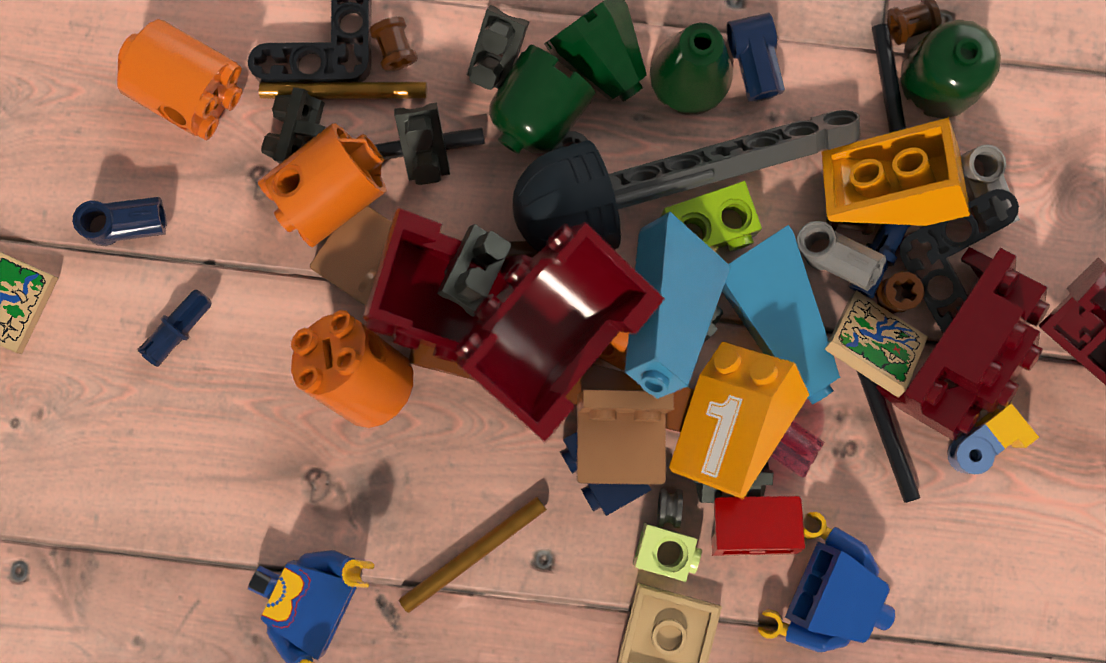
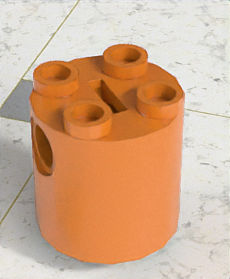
(178, 77)
(325, 183)
(351, 370)

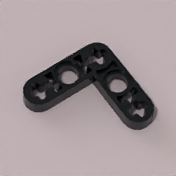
(331, 53)
(944, 247)

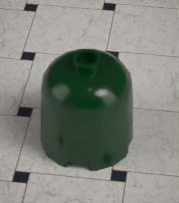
(950, 68)
(538, 103)

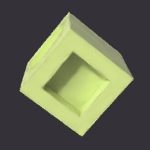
(648, 545)

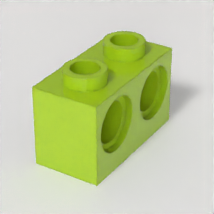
(707, 211)

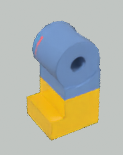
(990, 436)

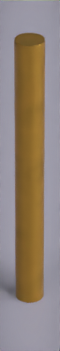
(347, 90)
(472, 555)

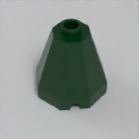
(603, 50)

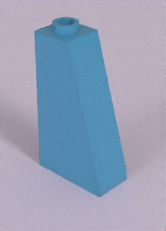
(691, 281)
(780, 311)

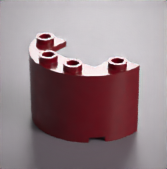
(407, 284)
(554, 325)

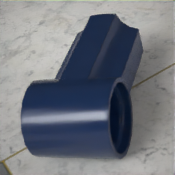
(754, 44)
(123, 220)

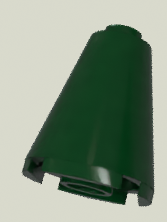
(692, 70)

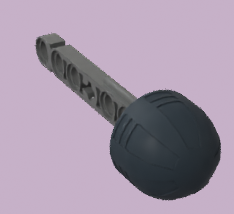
(576, 188)

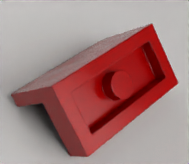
(758, 526)

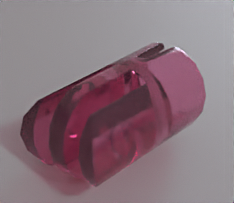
(798, 449)

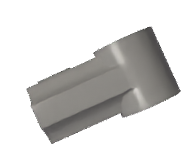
(993, 178)
(842, 256)

